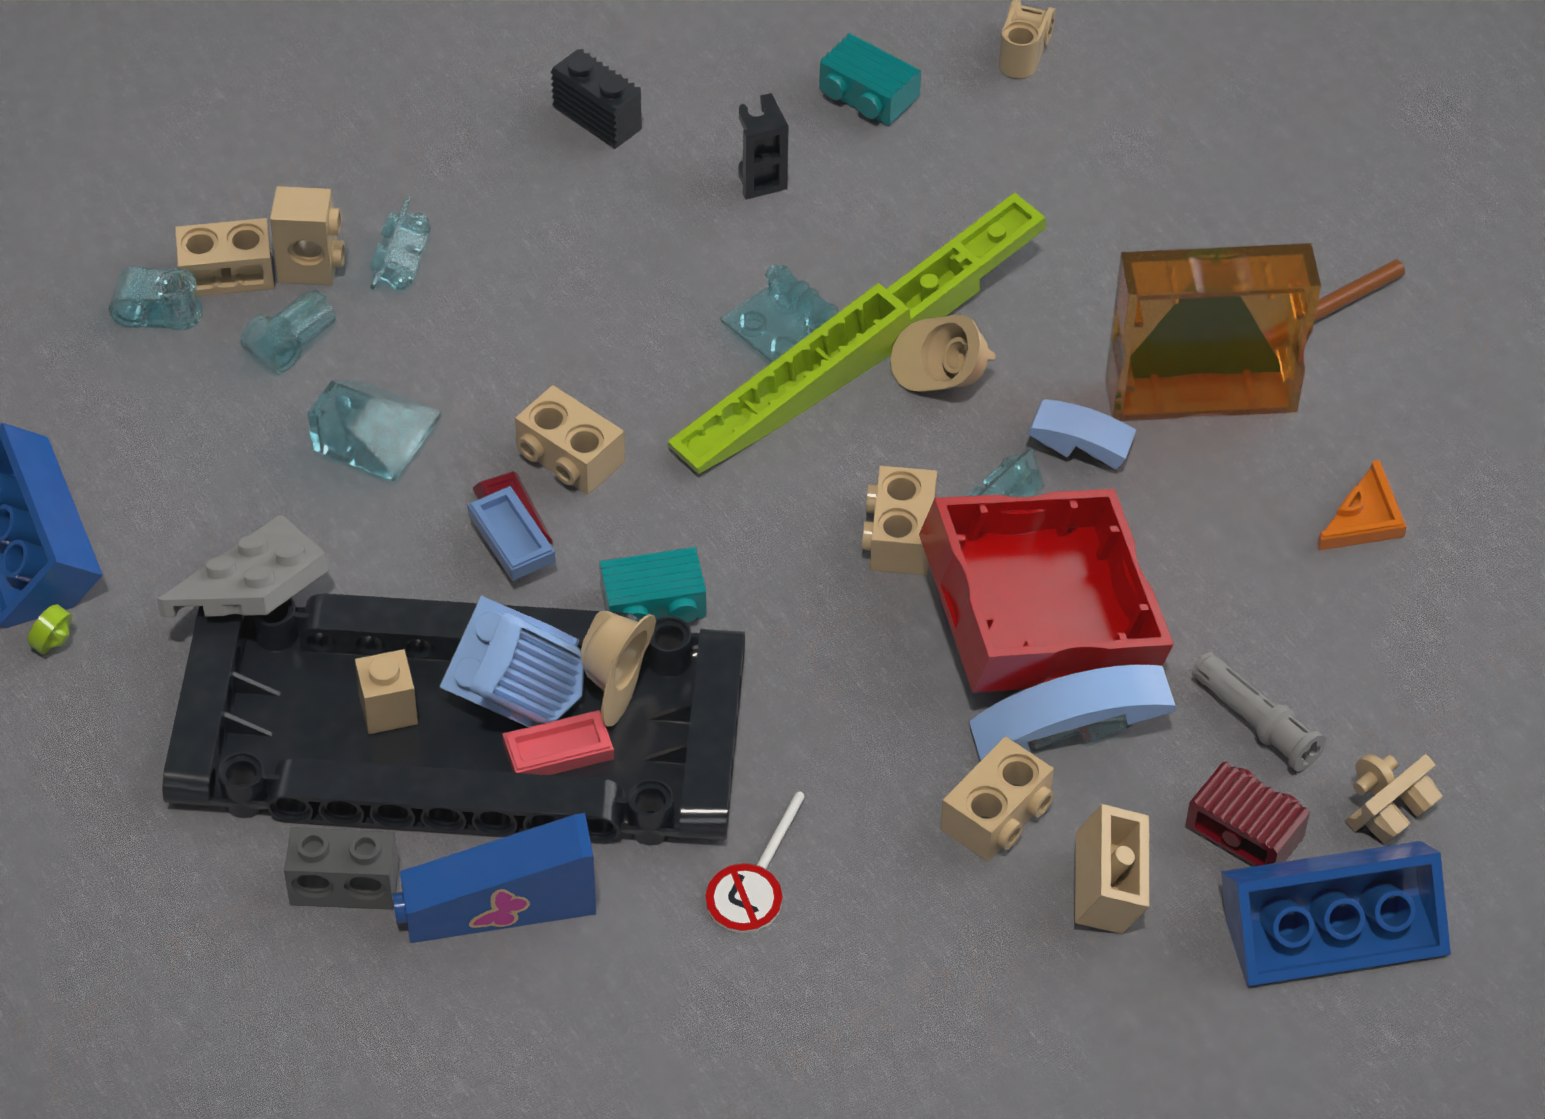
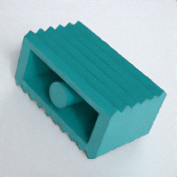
(869, 79)
(655, 584)

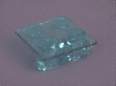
(779, 314)

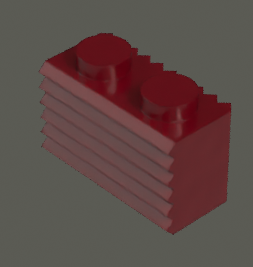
(1247, 816)

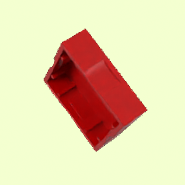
(1041, 586)

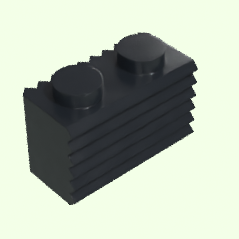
(597, 97)

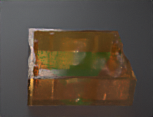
(1211, 331)

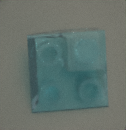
(369, 426)

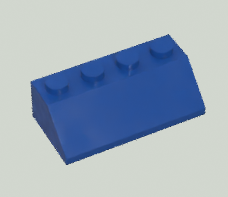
(41, 533)
(1337, 912)

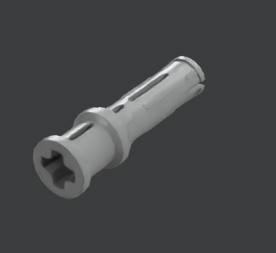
(1273, 722)

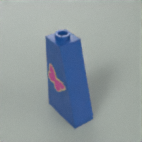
(501, 884)

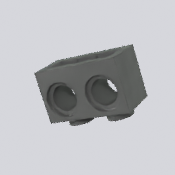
(341, 868)

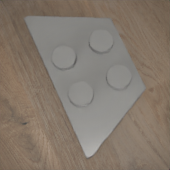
(251, 575)

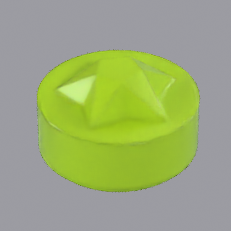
(50, 629)

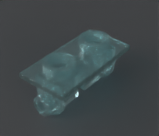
(391, 259)
(1013, 477)

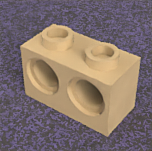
(226, 256)
(570, 440)
(899, 511)
(991, 794)

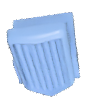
(516, 666)

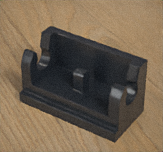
(764, 149)

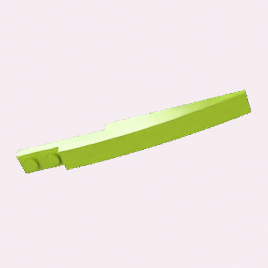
(857, 337)

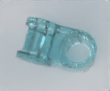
(152, 295)

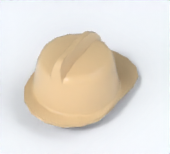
(940, 354)
(613, 659)

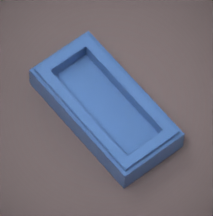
(511, 533)

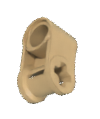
(1024, 39)

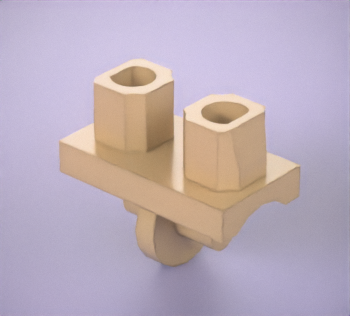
(1411, 786)

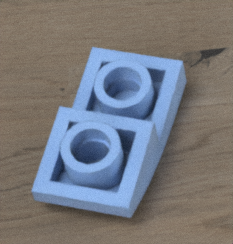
(1071, 425)

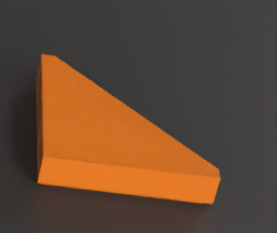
(1366, 514)

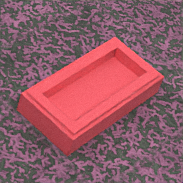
(559, 745)

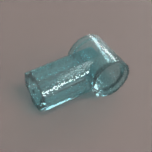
(281, 338)

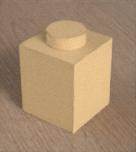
(386, 691)

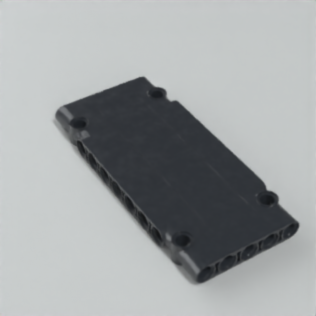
(282, 712)

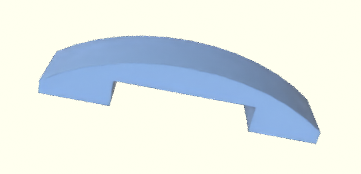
(1074, 702)

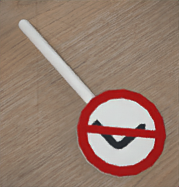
(747, 895)

